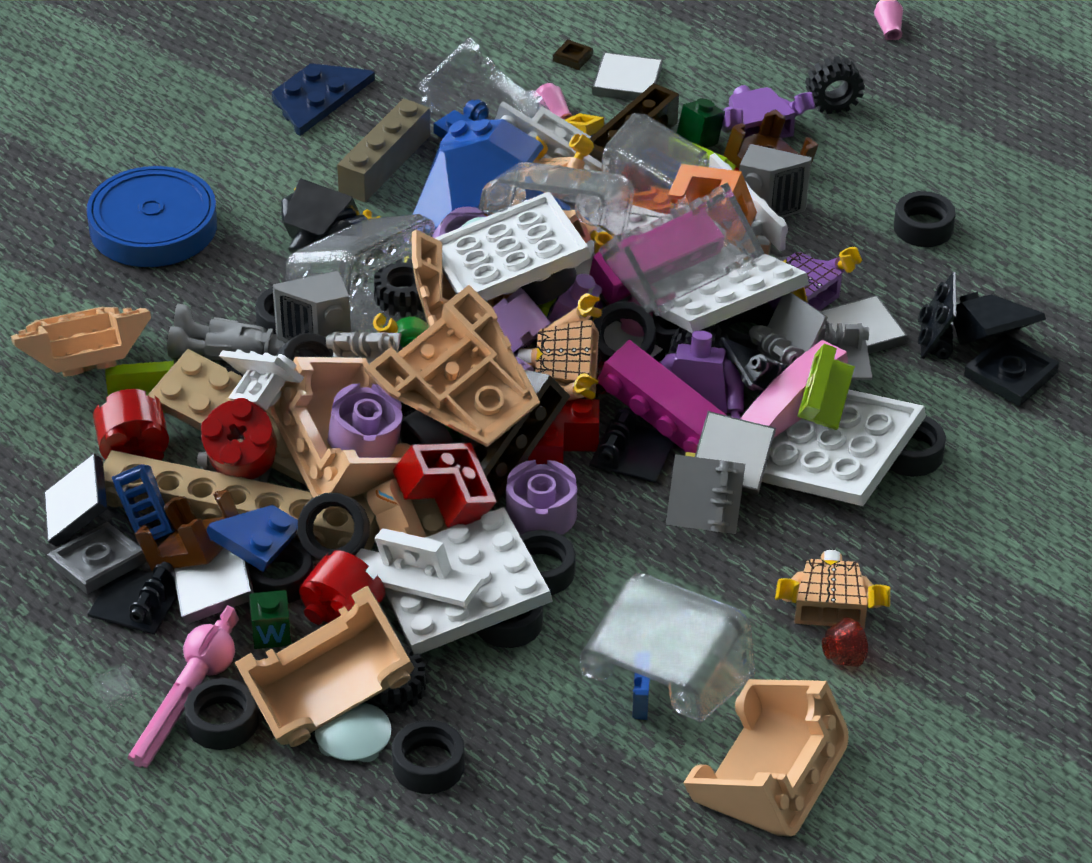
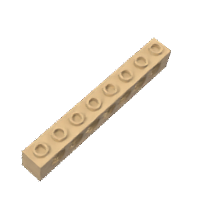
(331, 528)

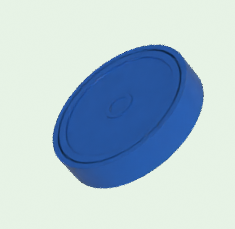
(152, 216)

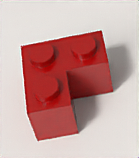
(572, 430)
(450, 476)

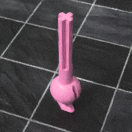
(207, 652)

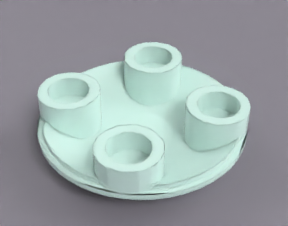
(355, 734)

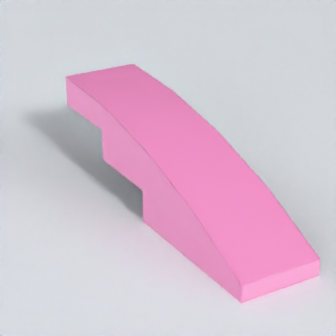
(781, 400)

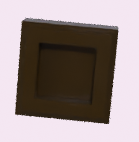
(573, 54)

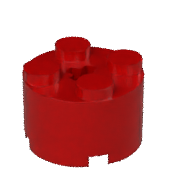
(238, 421)
(131, 425)
(333, 583)

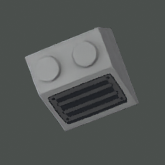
(778, 178)
(311, 306)

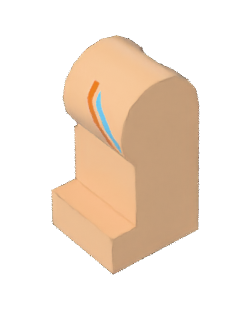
(393, 510)

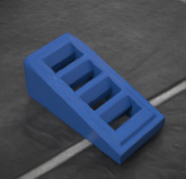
(126, 495)

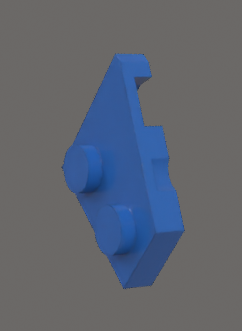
(255, 535)

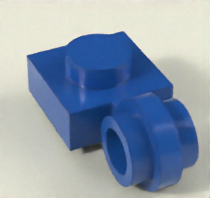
(473, 111)

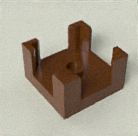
(767, 137)
(190, 541)

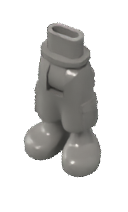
(218, 336)

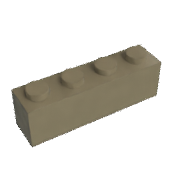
(383, 150)

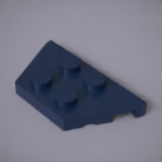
(318, 92)

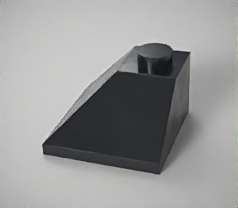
(990, 316)

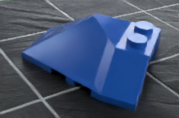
(470, 159)

